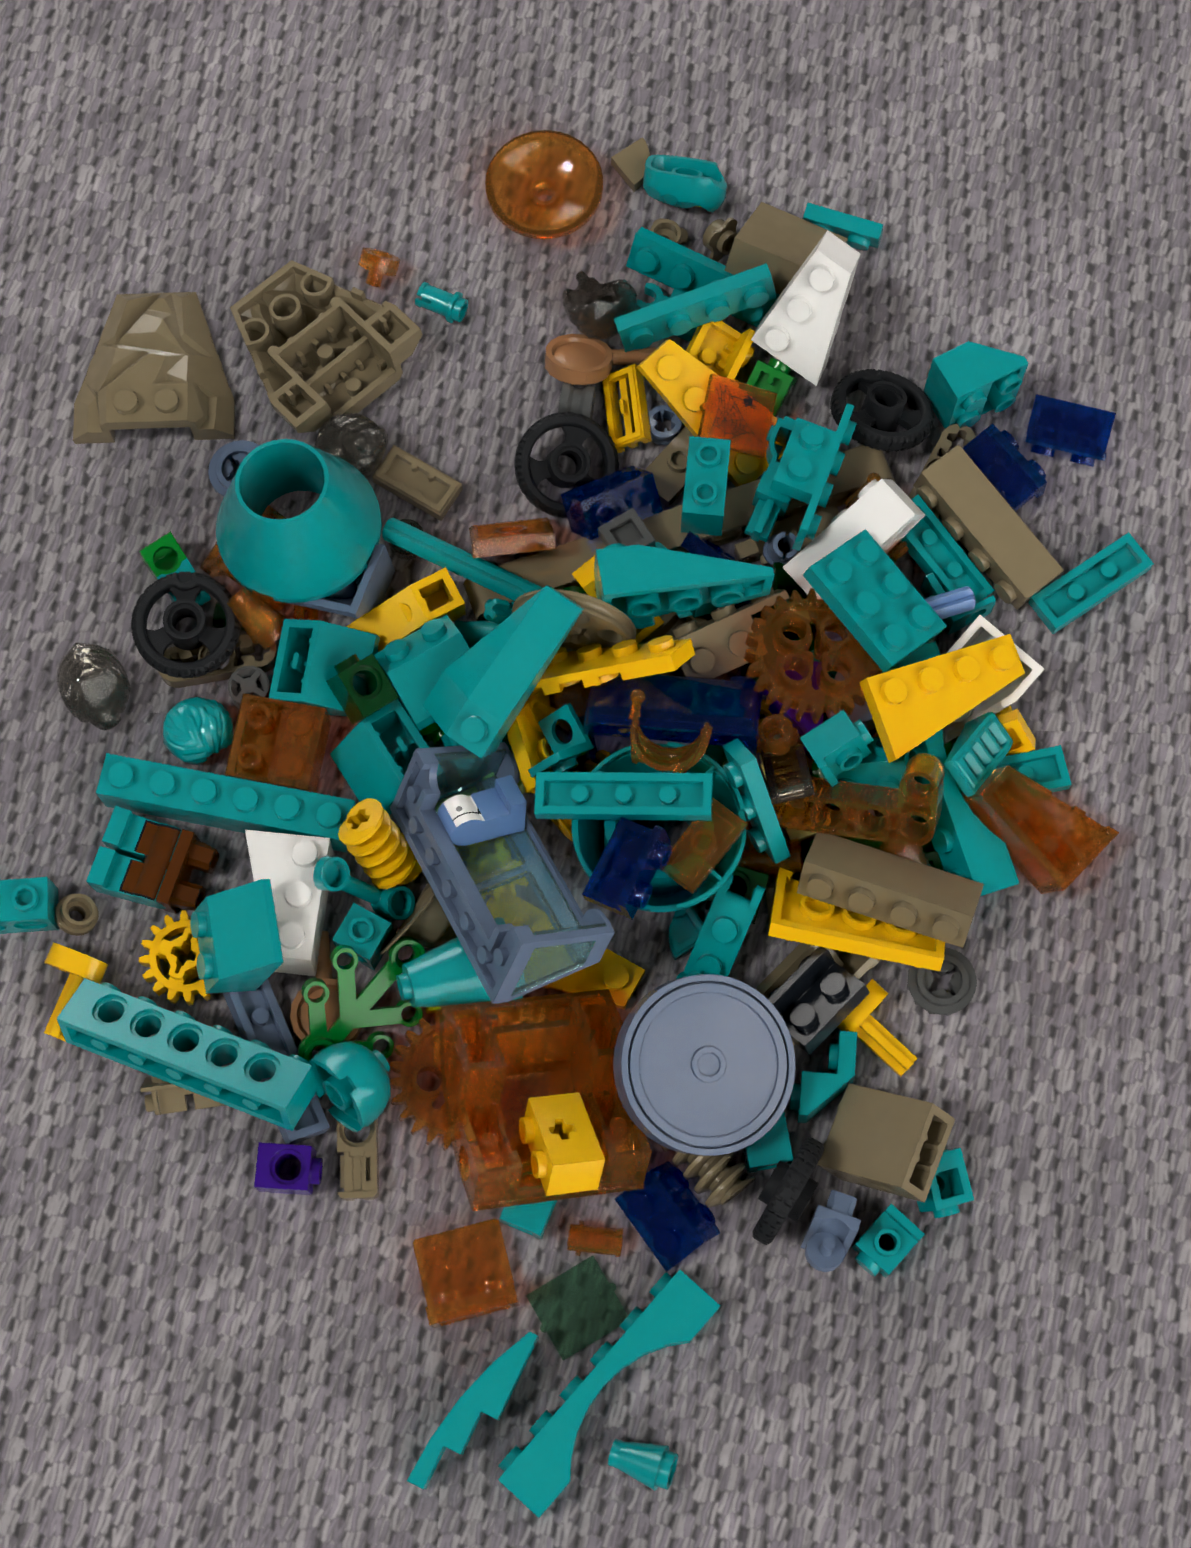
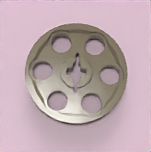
(596, 624)

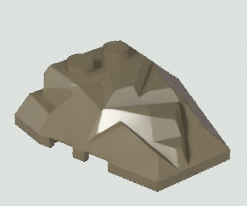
(322, 345)
(154, 372)

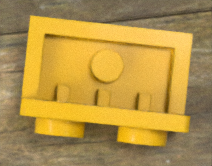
(722, 348)

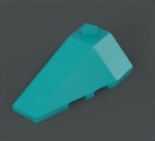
(663, 581)
(495, 677)

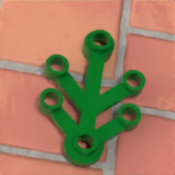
(358, 1011)

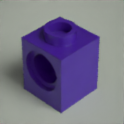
(271, 1157)

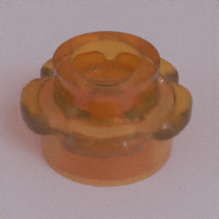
(775, 725)

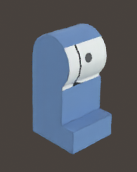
(484, 813)

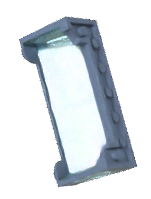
(499, 892)

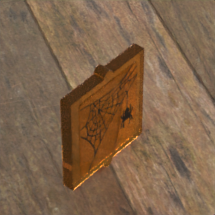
(737, 414)

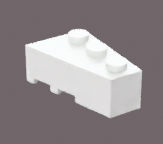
(809, 309)
(880, 510)
(298, 904)

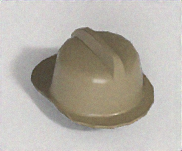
(425, 924)

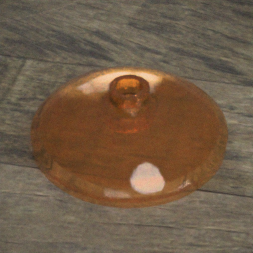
(539, 166)

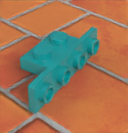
(806, 465)

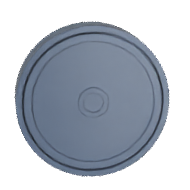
(704, 1065)

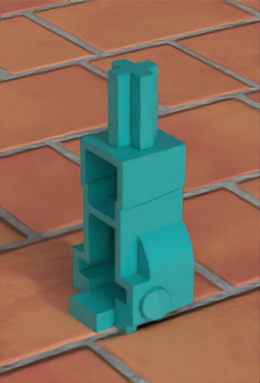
(768, 502)

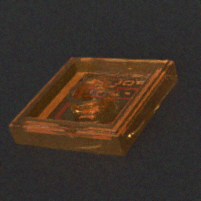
(512, 537)

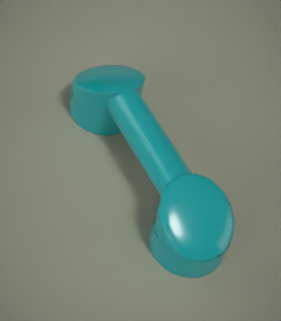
(334, 875)

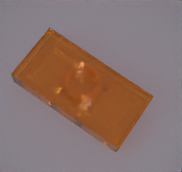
(703, 847)

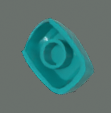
(684, 182)

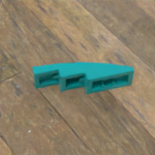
(487, 1396)

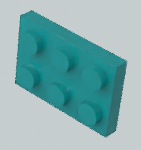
(874, 600)

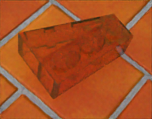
(1042, 833)

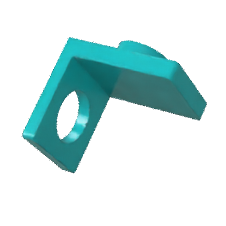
(932, 587)
(564, 753)

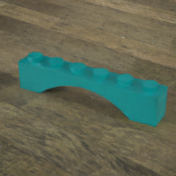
(960, 837)
(544, 1465)

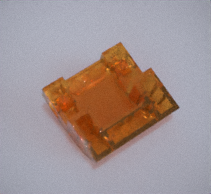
(524, 1050)

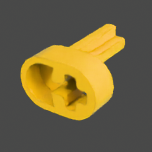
(79, 967)
(874, 1034)

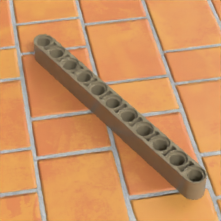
(557, 565)

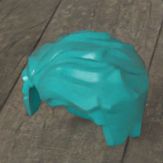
(197, 729)

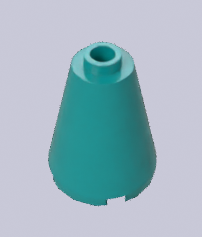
(441, 978)

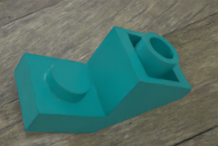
(820, 1089)

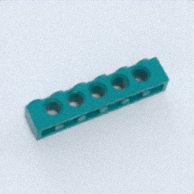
(89, 1025)

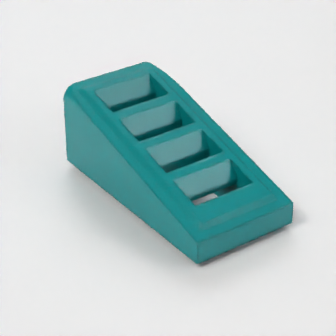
(978, 748)

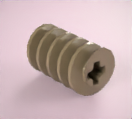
(714, 1176)

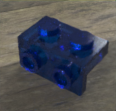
(1068, 428)
(1006, 467)
(628, 867)
(668, 1215)

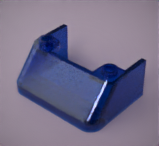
(677, 710)

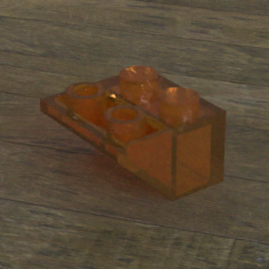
(279, 743)

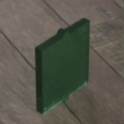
(577, 1307)

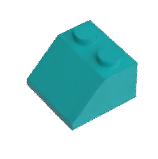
(418, 662)
(237, 938)

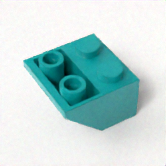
(973, 382)
(308, 659)
(378, 753)

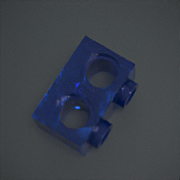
(609, 497)

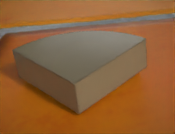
(631, 163)

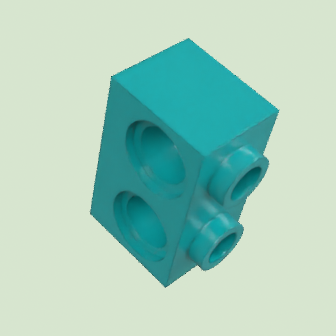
(705, 485)
(28, 905)

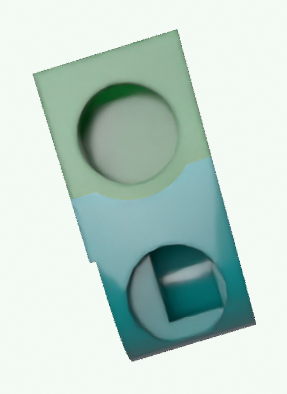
(166, 558)

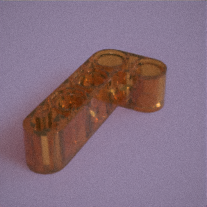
(857, 798)

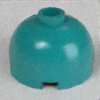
(354, 1083)

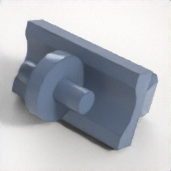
(831, 1232)

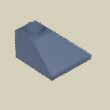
(364, 592)

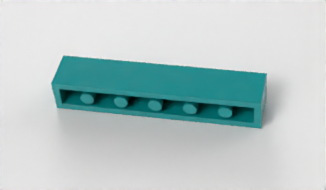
(219, 800)

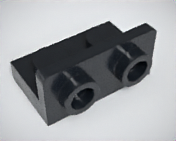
(817, 999)

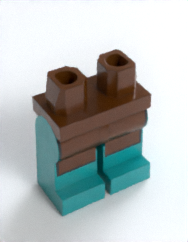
(150, 863)

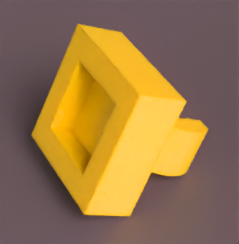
(1018, 730)

